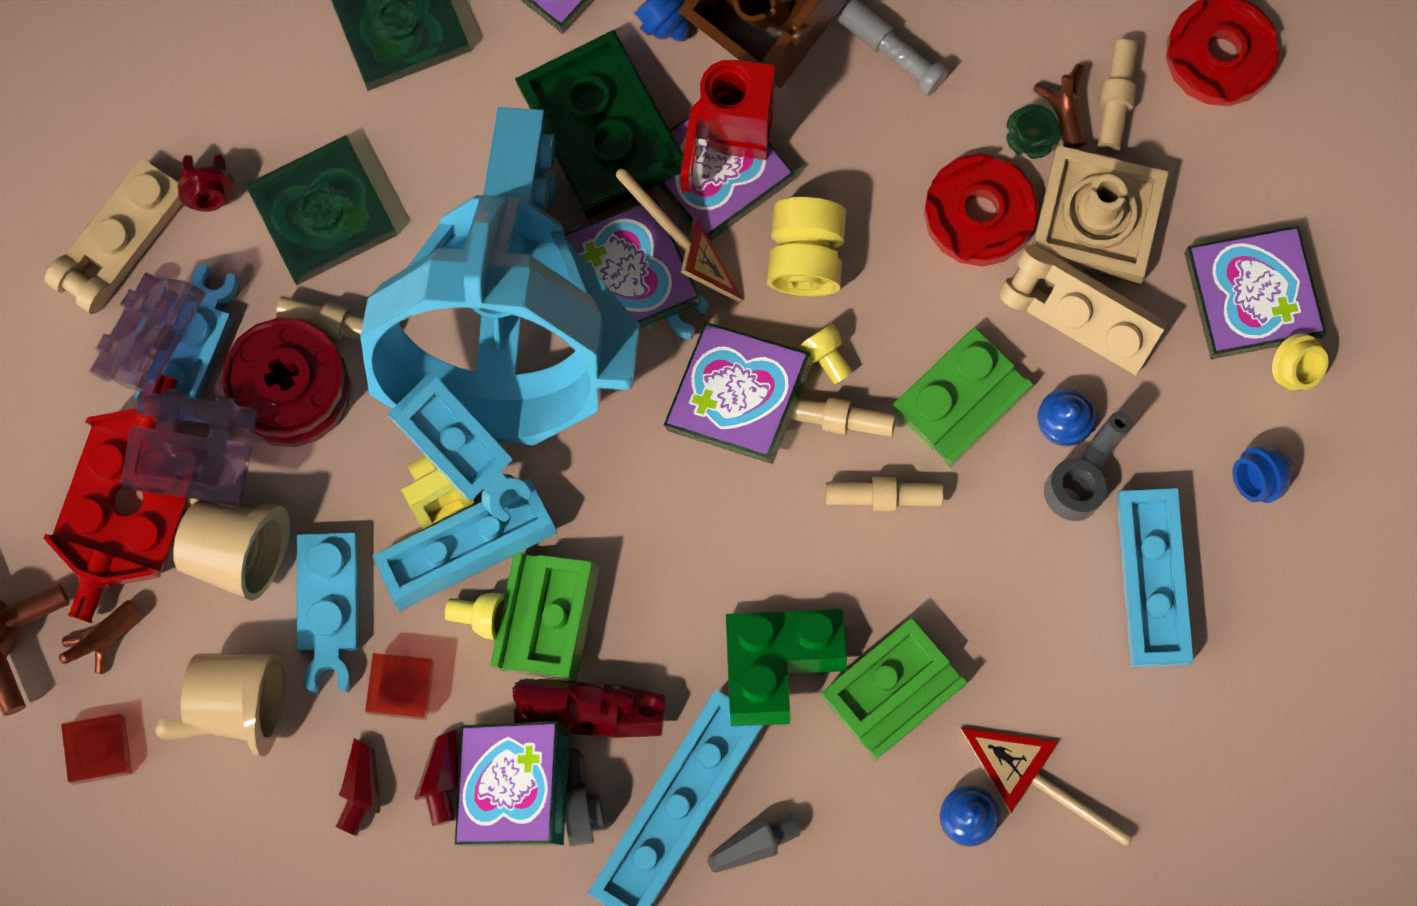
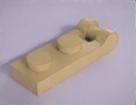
(116, 236)
(1083, 309)

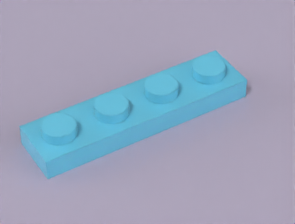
(675, 808)

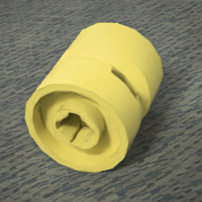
(807, 241)

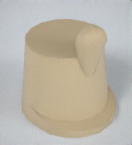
(232, 545)
(231, 698)

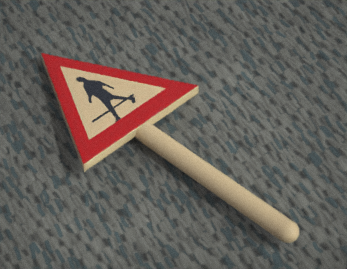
(700, 258)
(1014, 765)

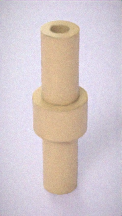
(1117, 95)
(330, 318)
(839, 417)
(884, 494)

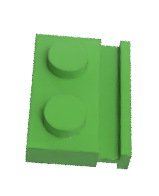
(962, 396)
(545, 616)
(893, 689)

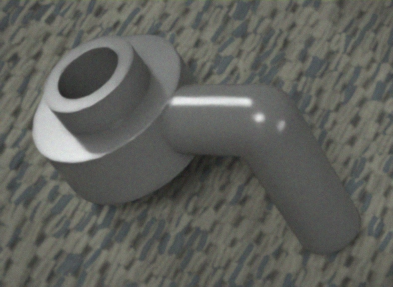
(1084, 474)
(582, 810)

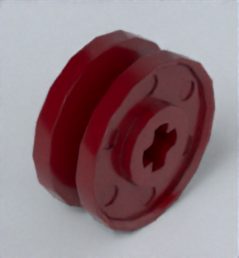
(316, 367)

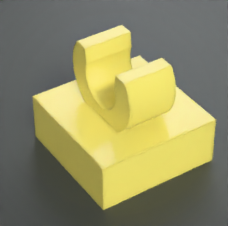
(432, 494)

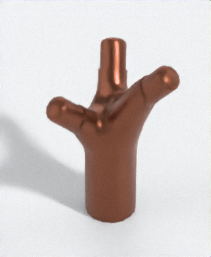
(1066, 106)
(100, 637)

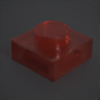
(399, 686)
(96, 749)

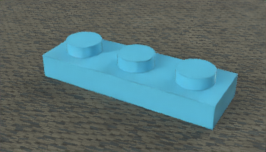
(461, 547)
(1154, 578)

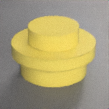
(1300, 362)

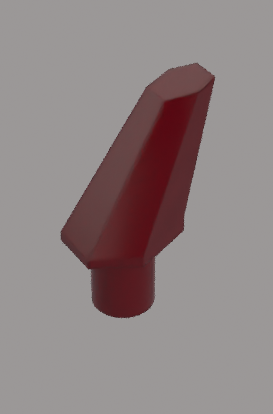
(440, 779)
(359, 787)

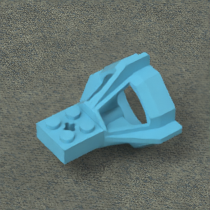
(506, 265)

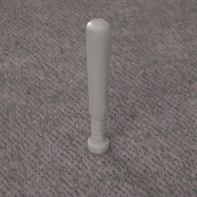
(881, 37)

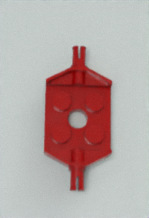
(90, 530)

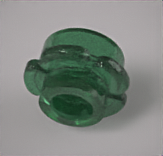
(1034, 117)

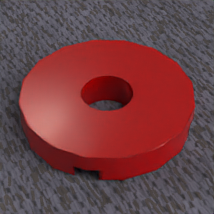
(1216, 80)
(972, 240)

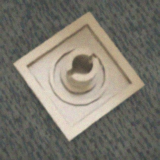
(1100, 213)

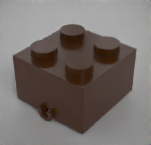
(764, 29)

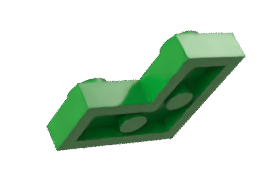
(771, 646)

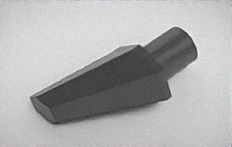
(754, 843)

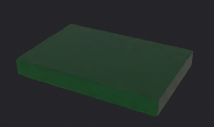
(602, 122)

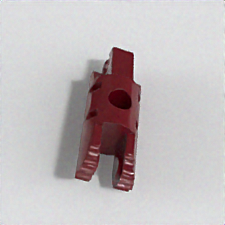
(590, 707)

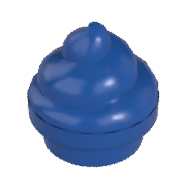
(663, 20)
(1066, 417)
(1263, 473)
(969, 816)

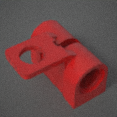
(731, 113)

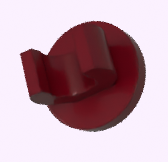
(205, 187)

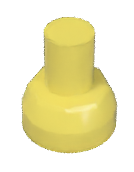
(824, 350)
(482, 614)

